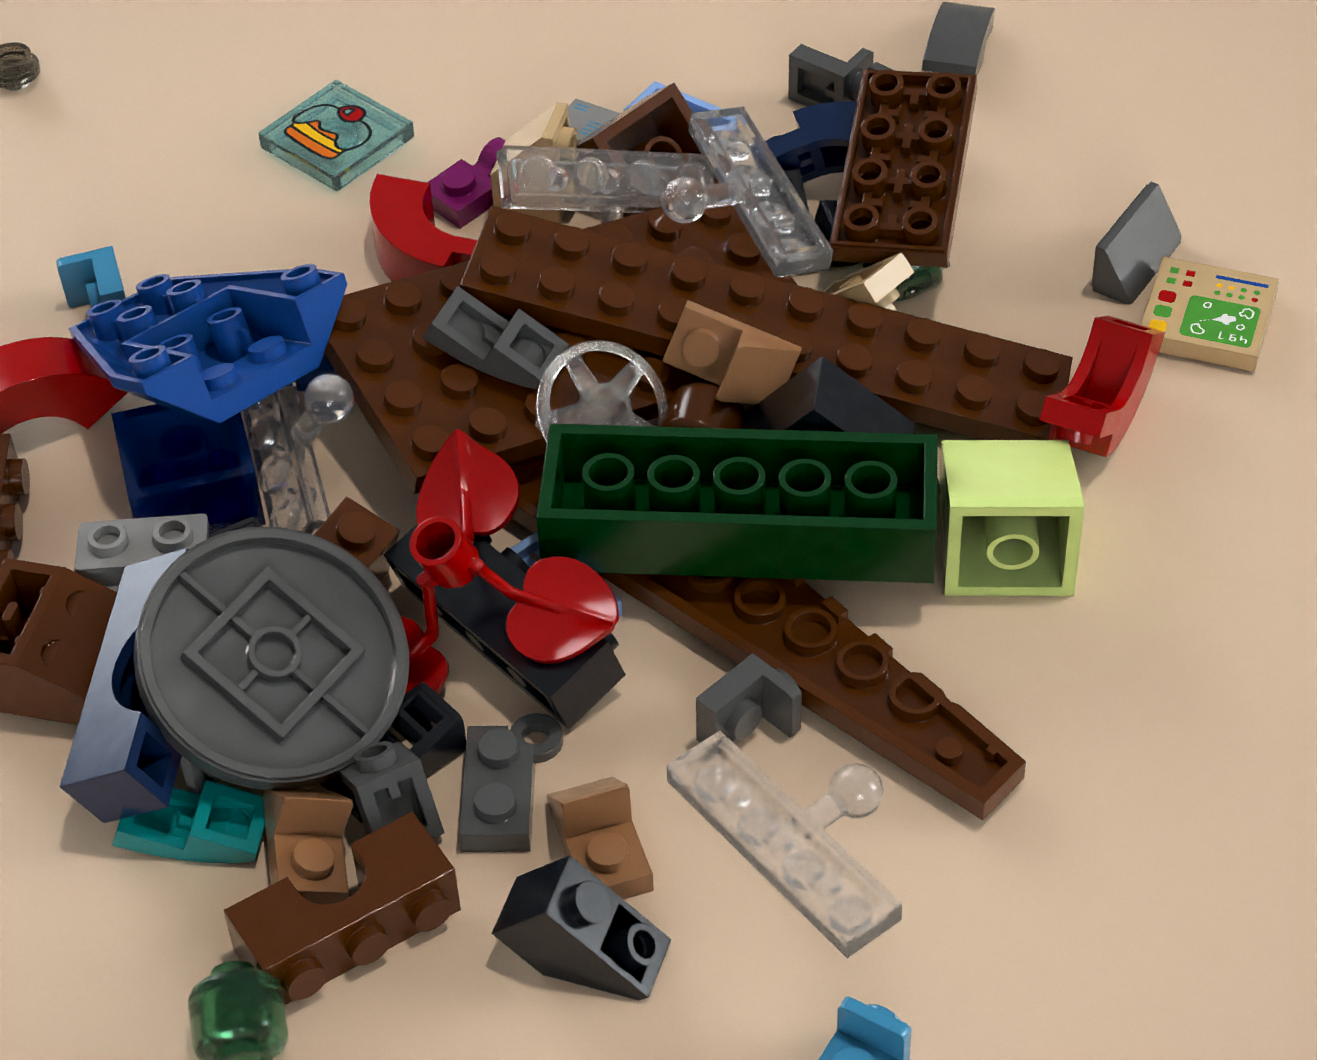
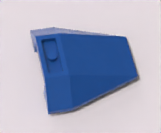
(214, 338)

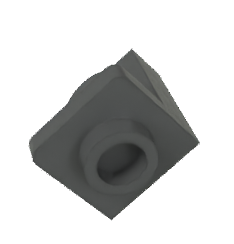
(823, 78)
(746, 696)
(390, 784)

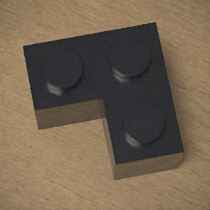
(825, 400)

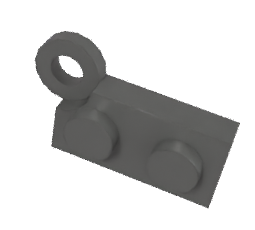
(501, 783)

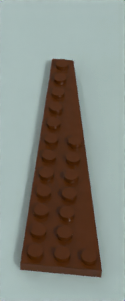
(835, 664)

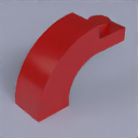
(406, 230)
(52, 381)
(1105, 387)

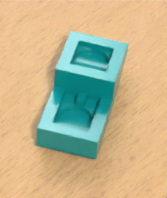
(207, 827)

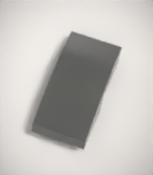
(958, 38)
(486, 341)

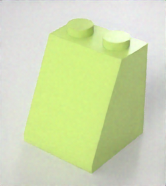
(1009, 517)

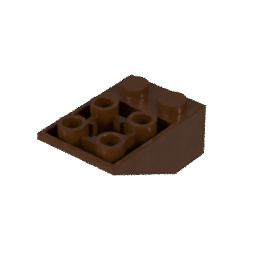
(49, 638)

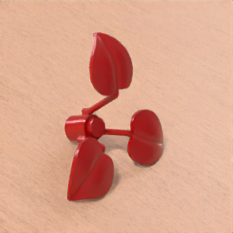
(562, 600)

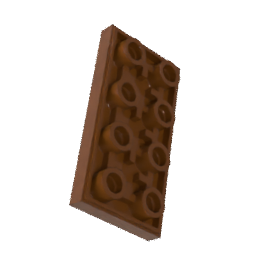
(904, 167)

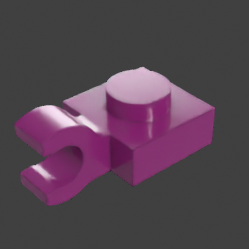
(464, 189)

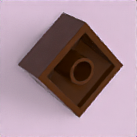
(651, 125)

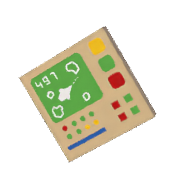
(1210, 312)

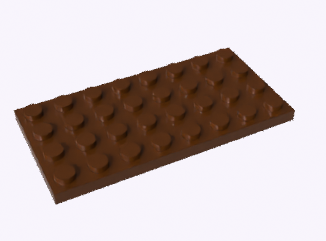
(422, 394)

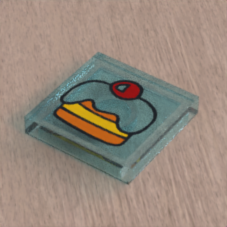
(336, 135)

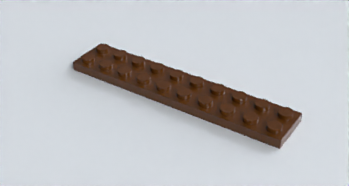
(639, 292)

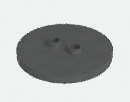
(270, 657)

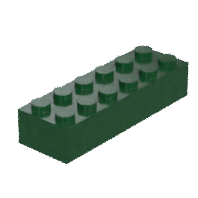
(741, 502)

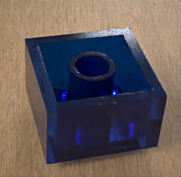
(187, 466)

